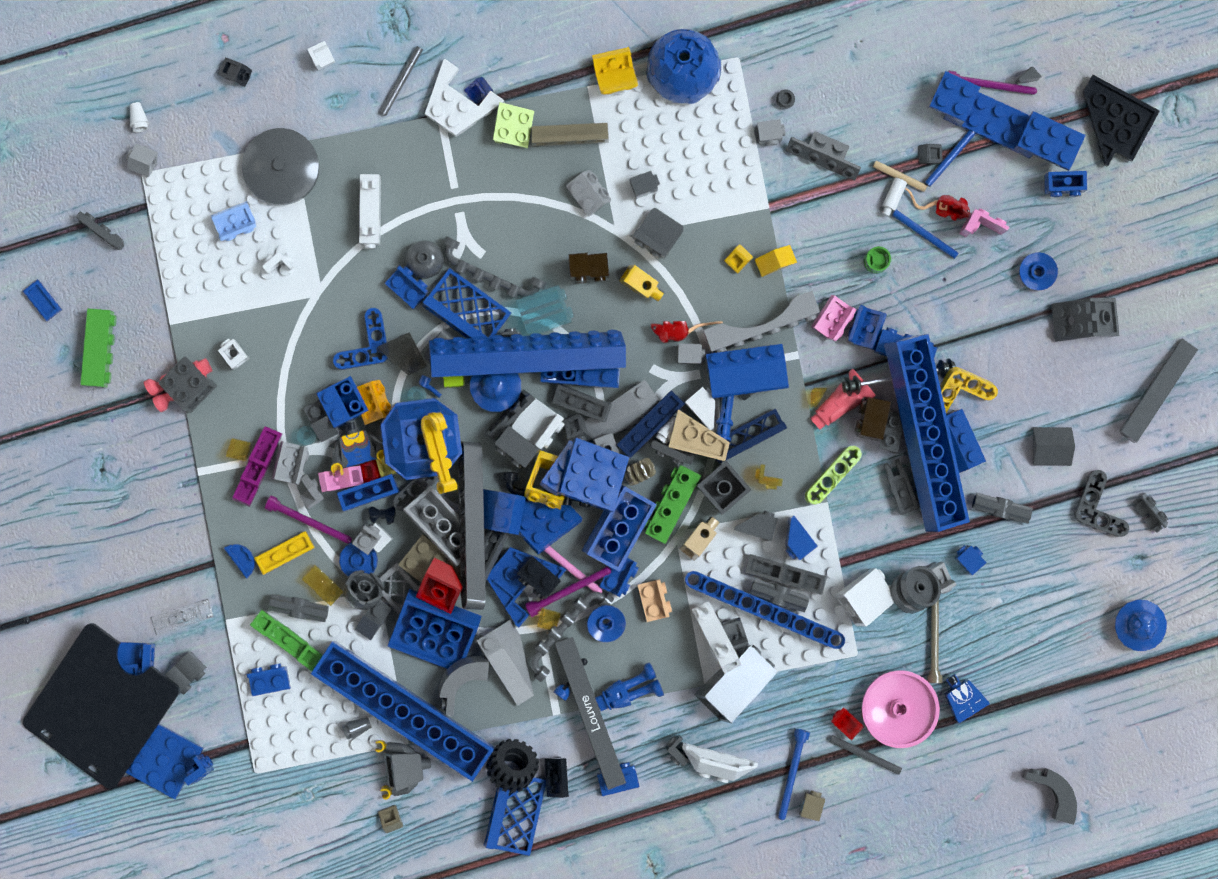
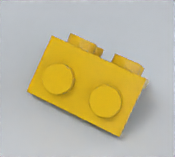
(614, 71)

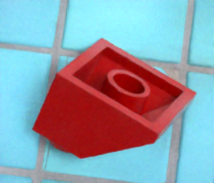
(440, 586)

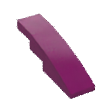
(257, 466)

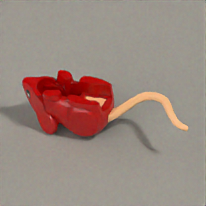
(947, 206)
(676, 331)

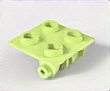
(513, 125)

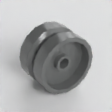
(915, 589)

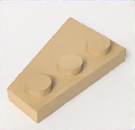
(697, 439)

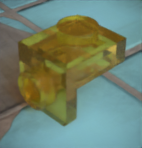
(770, 482)

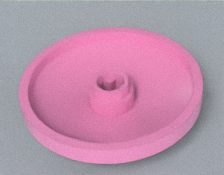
(900, 709)

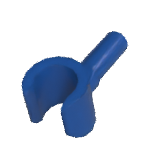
(424, 382)

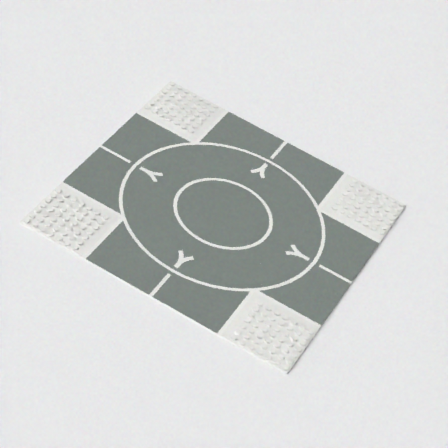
(517, 224)

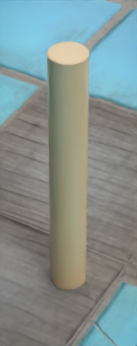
(896, 174)

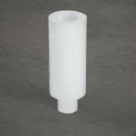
(894, 196)

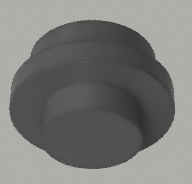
(785, 99)

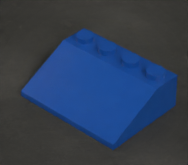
(433, 633)

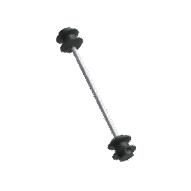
(855, 384)

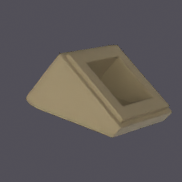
(390, 819)

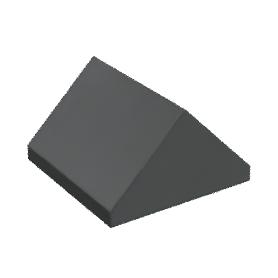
(1053, 446)

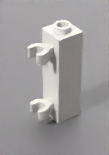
(370, 211)
(716, 636)

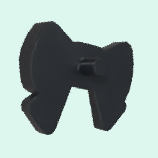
(388, 514)

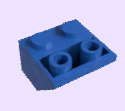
(342, 402)

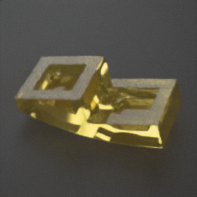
(322, 585)

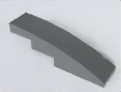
(786, 574)

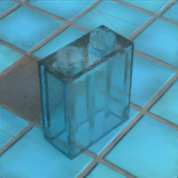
(545, 310)

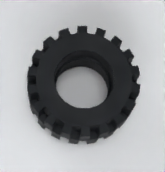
(507, 777)

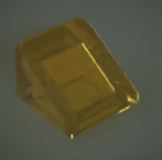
(816, 395)
(238, 449)
(548, 619)

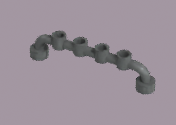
(479, 274)
(555, 633)

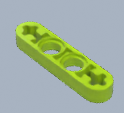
(833, 475)

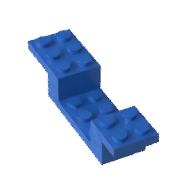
(1004, 124)

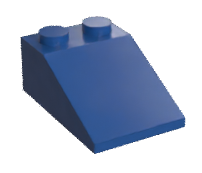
(503, 511)

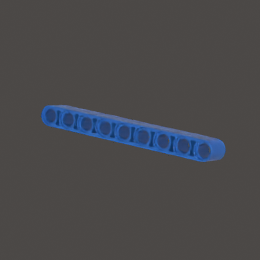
(773, 613)

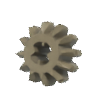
(639, 471)

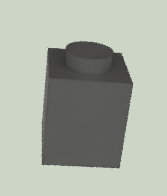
(644, 184)

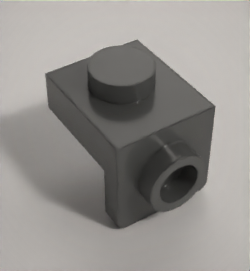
(735, 633)
(677, 756)

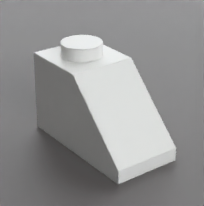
(703, 407)

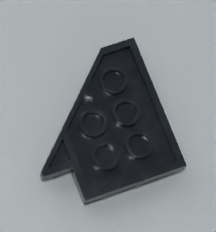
(1117, 119)

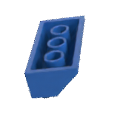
(747, 371)
(618, 531)

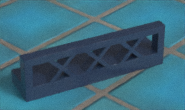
(650, 424)
(754, 439)

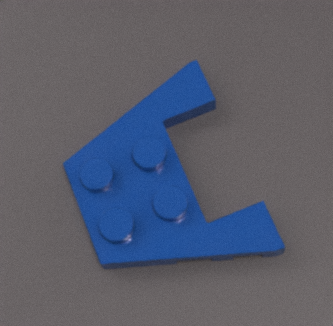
(506, 584)

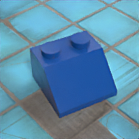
(798, 540)

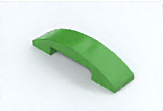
(287, 639)

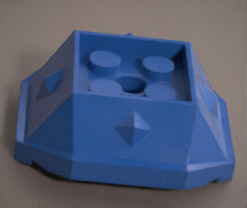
(400, 436)

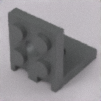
(1091, 319)

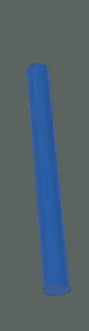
(949, 158)
(925, 234)

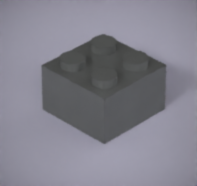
(517, 447)
(723, 487)

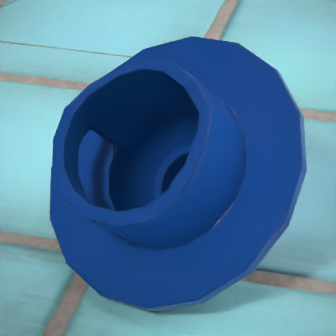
(495, 391)
(1140, 625)

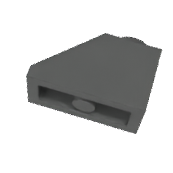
(759, 525)

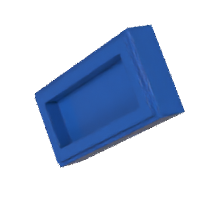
(42, 300)

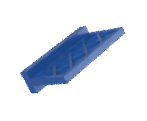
(452, 319)
(497, 815)

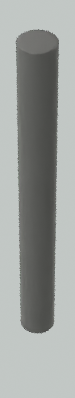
(866, 755)

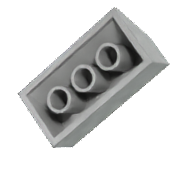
(438, 522)

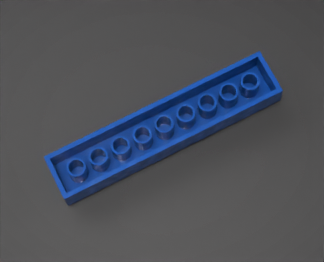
(527, 353)
(927, 433)
(403, 710)

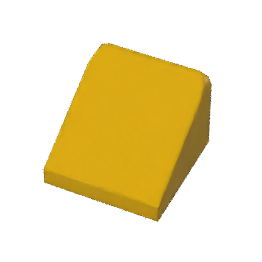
(738, 258)

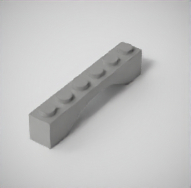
(723, 336)

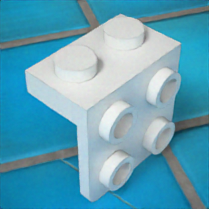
(538, 424)

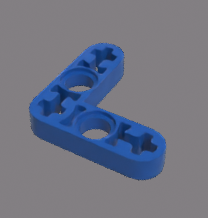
(373, 344)

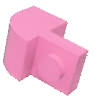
(351, 478)

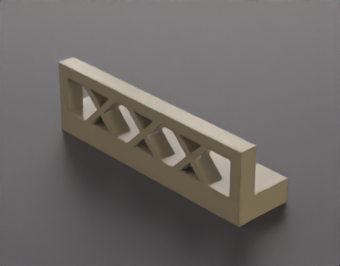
(570, 134)

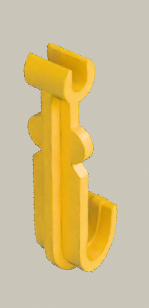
(432, 428)

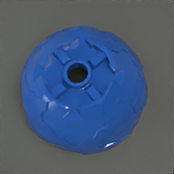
(680, 79)

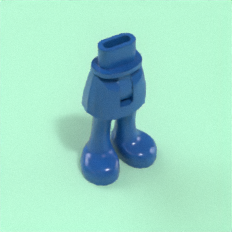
(618, 696)

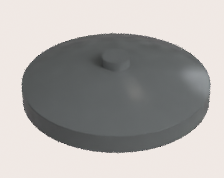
(280, 166)

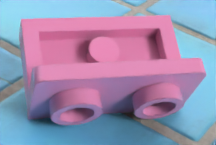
(833, 318)

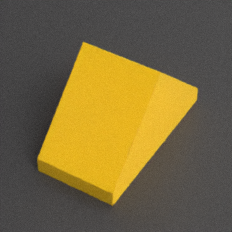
(775, 260)

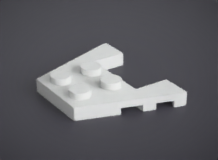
(453, 109)

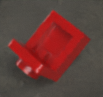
(847, 723)

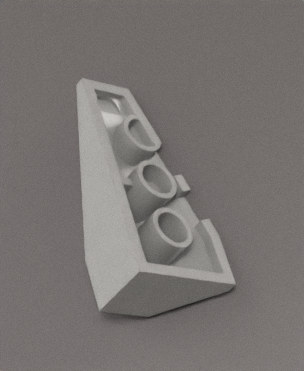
(625, 411)
(506, 655)

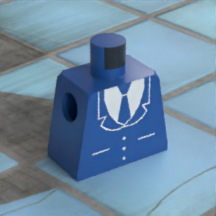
(964, 698)

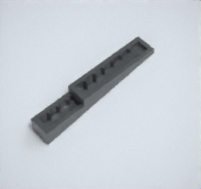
(1158, 391)

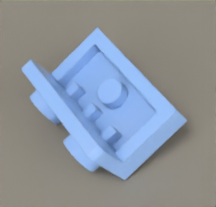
(234, 221)

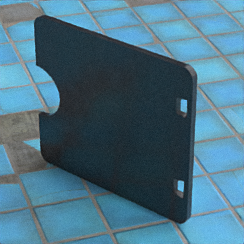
(100, 709)

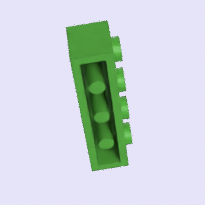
(97, 348)
(674, 501)

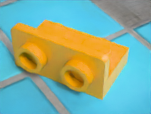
(375, 400)

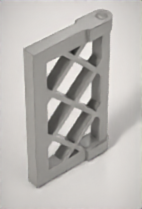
(407, 579)

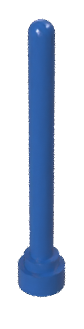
(800, 738)

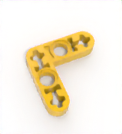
(957, 384)

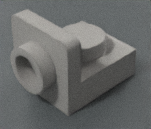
(367, 538)

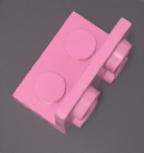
(982, 217)

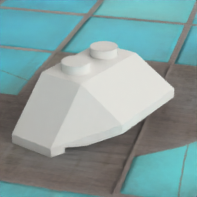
(717, 764)

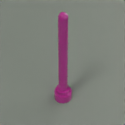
(998, 85)
(274, 505)
(535, 607)

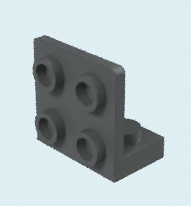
(187, 385)

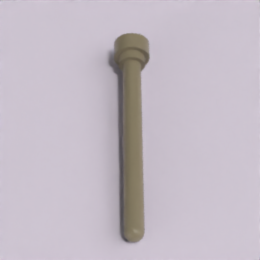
(935, 675)

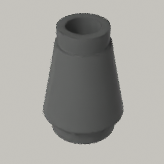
(356, 727)

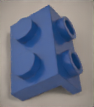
(866, 327)

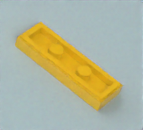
(284, 552)

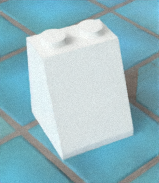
(866, 597)

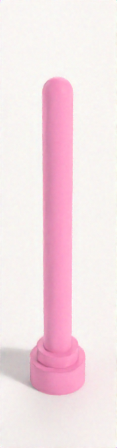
(571, 568)

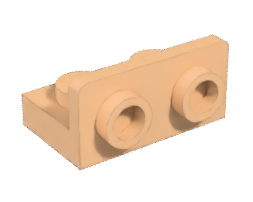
(653, 600)

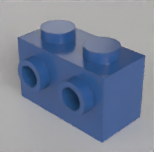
(1065, 183)

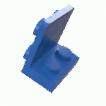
(137, 653)

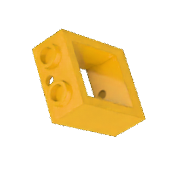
(544, 460)

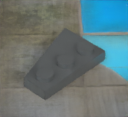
(510, 415)

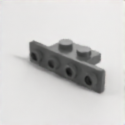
(825, 153)

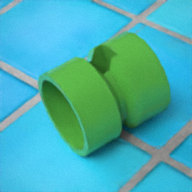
(877, 260)

